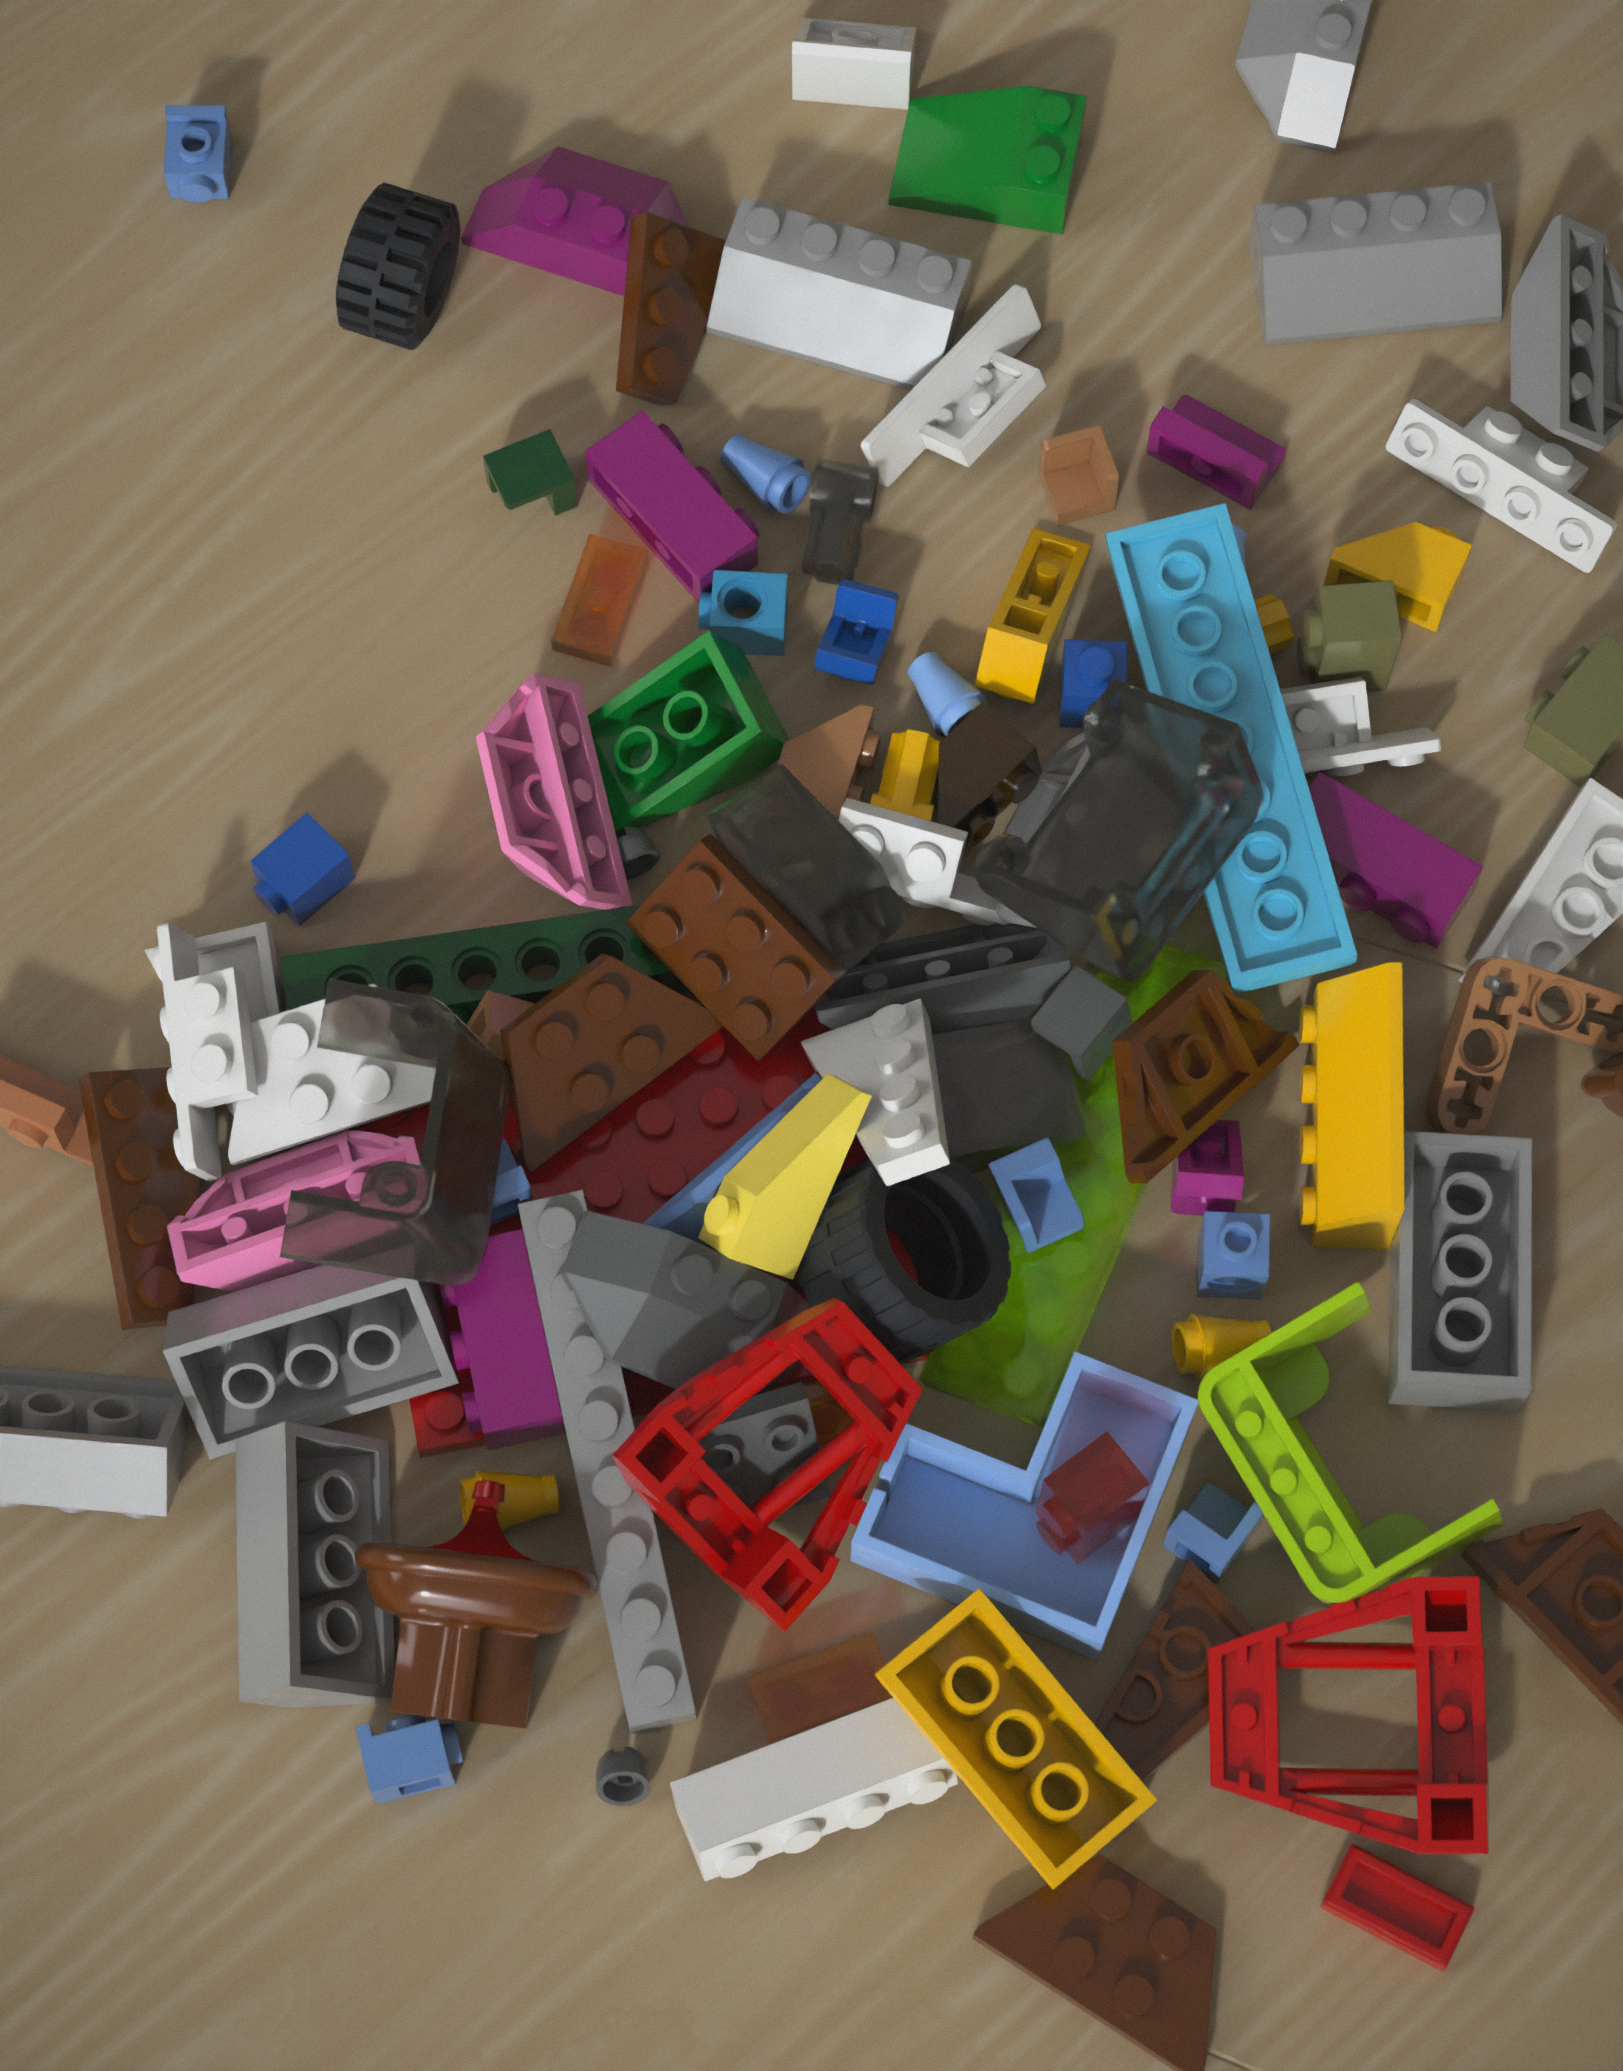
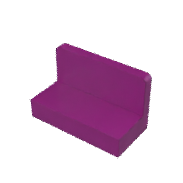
(1214, 450)

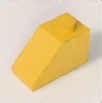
(1420, 561)

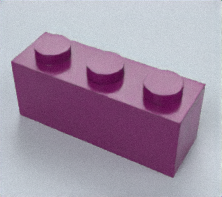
(671, 503)
(1392, 864)
(505, 1348)

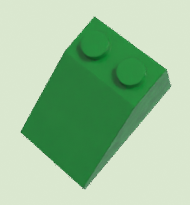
(991, 156)
(684, 733)

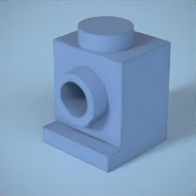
(197, 152)
(409, 1757)

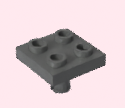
(764, 1444)

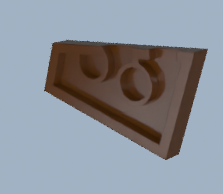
(664, 306)
(1166, 1686)

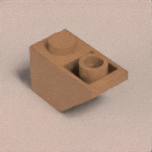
(833, 755)

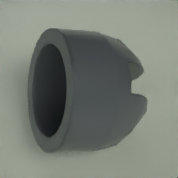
(637, 852)
(627, 1790)

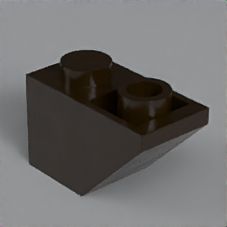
(982, 772)

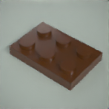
(734, 947)

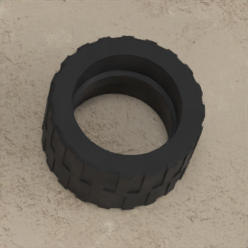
(952, 1240)

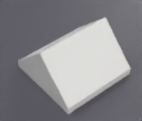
(853, 63)

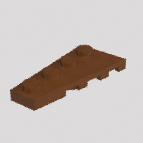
(139, 1188)

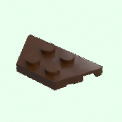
(593, 1050)
(1188, 1067)
(1568, 1592)
(1116, 1956)

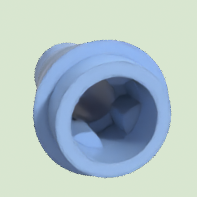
(943, 692)

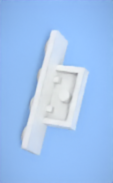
(965, 395)
(1508, 476)
(1335, 730)
(920, 860)
(208, 1044)

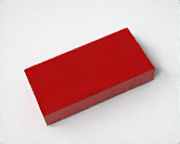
(1397, 1907)

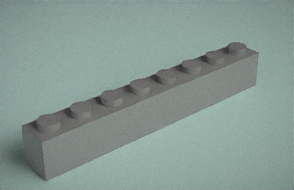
(616, 1518)

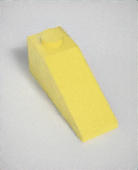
(782, 1184)

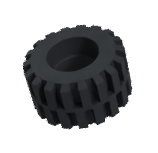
(397, 266)

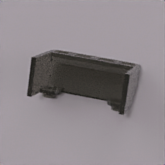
(412, 1217)

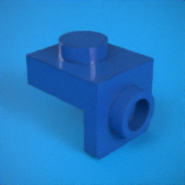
(858, 632)

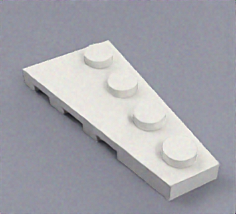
(1567, 891)
(895, 1064)

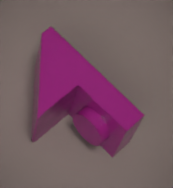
(1209, 1172)

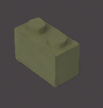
(1351, 634)
(1584, 719)

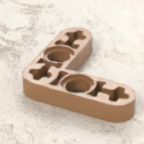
(1516, 1008)

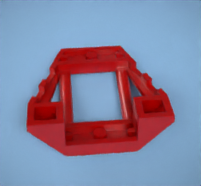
(734, 1541)
(1450, 1716)

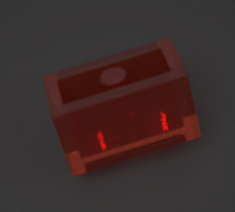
(1090, 1499)

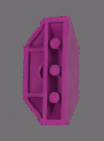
(569, 216)

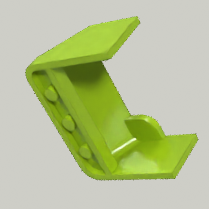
(1255, 1414)

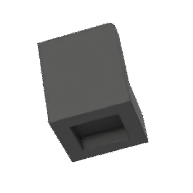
(1083, 1020)

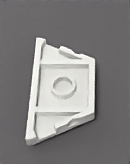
(316, 1090)

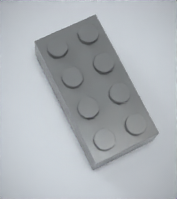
(1462, 1274)

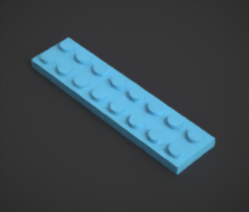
(1206, 648)

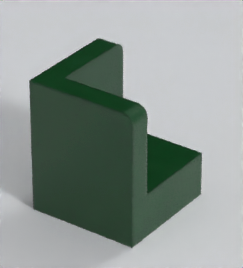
(530, 472)

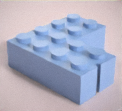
(972, 1519)

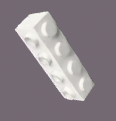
(808, 1788)

